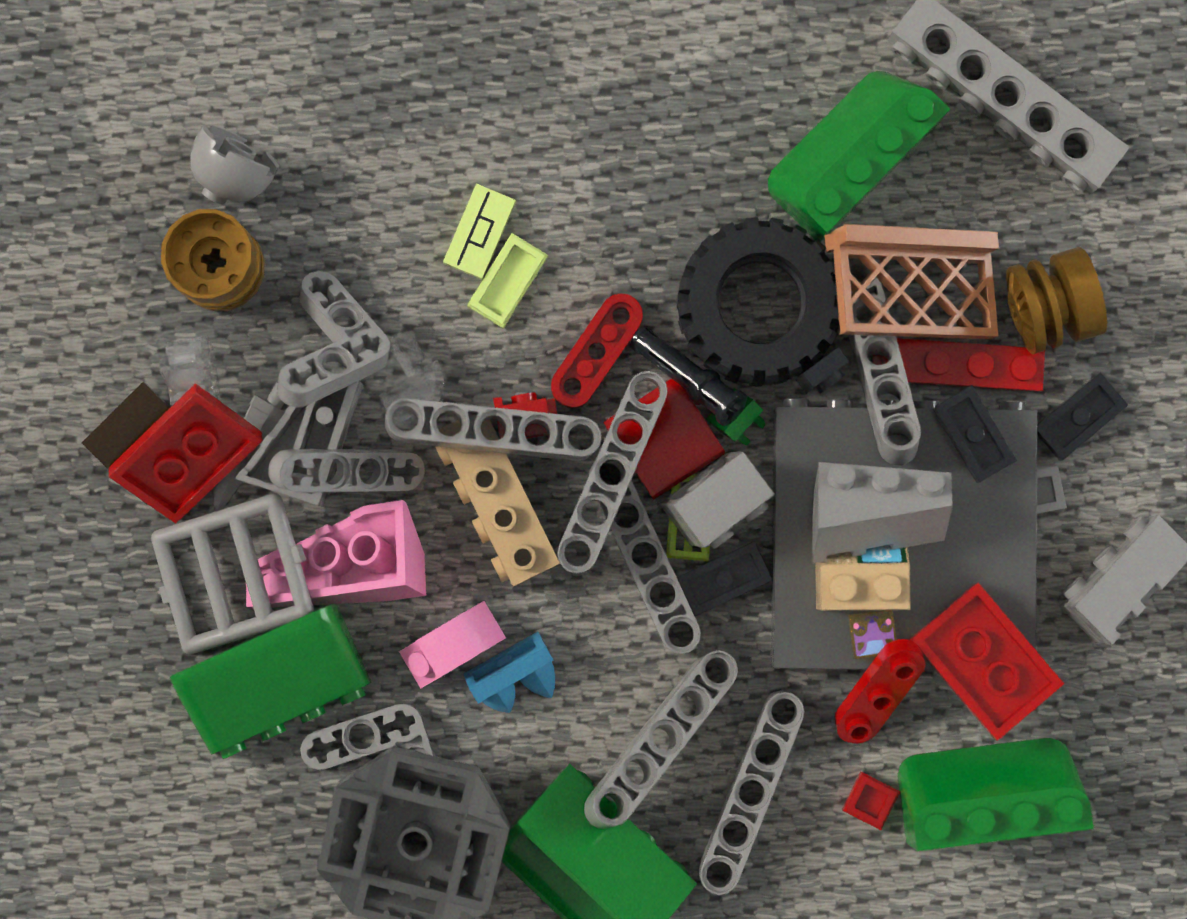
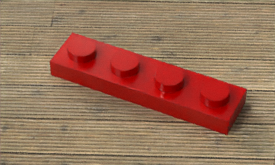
(970, 365)

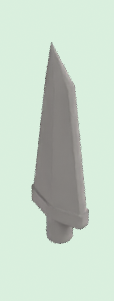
(264, 416)

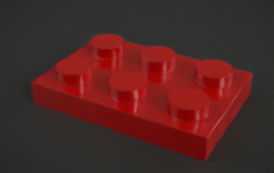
(185, 453)
(987, 661)

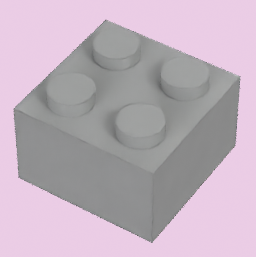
(718, 500)

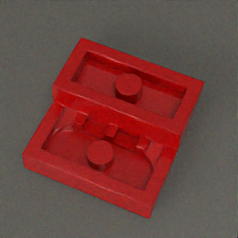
(677, 445)

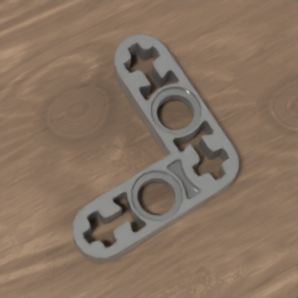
(345, 348)
(416, 741)

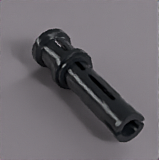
(701, 385)

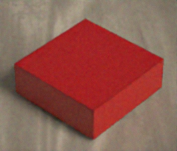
(871, 800)

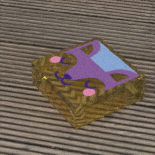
(871, 632)

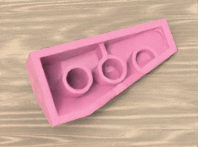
(357, 560)

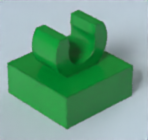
(736, 429)

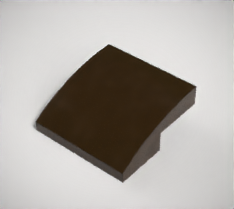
(125, 425)

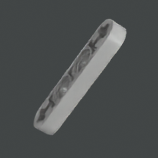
(347, 473)

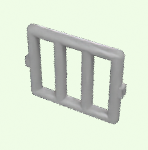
(198, 529)

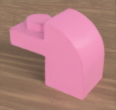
(452, 644)

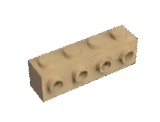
(502, 508)

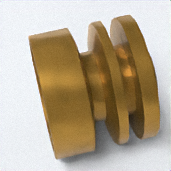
(204, 238)
(1065, 298)

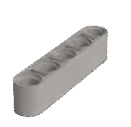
(884, 380)
(514, 425)
(612, 450)
(658, 572)
(679, 729)
(750, 813)

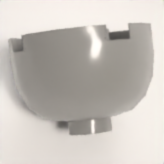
(229, 166)

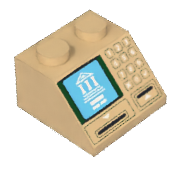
(864, 581)

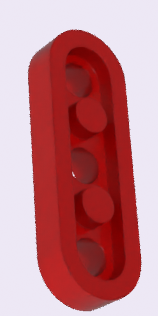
(601, 331)
(863, 710)

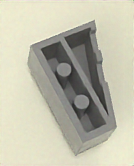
(313, 426)
(877, 507)
(1125, 578)

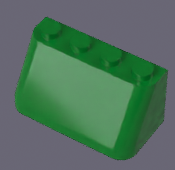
(853, 150)
(272, 681)
(991, 794)
(589, 868)

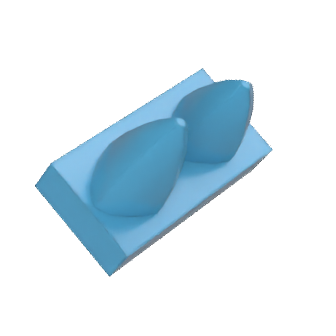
(523, 662)

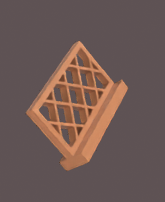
(906, 246)

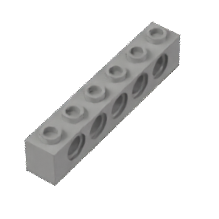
(1031, 95)

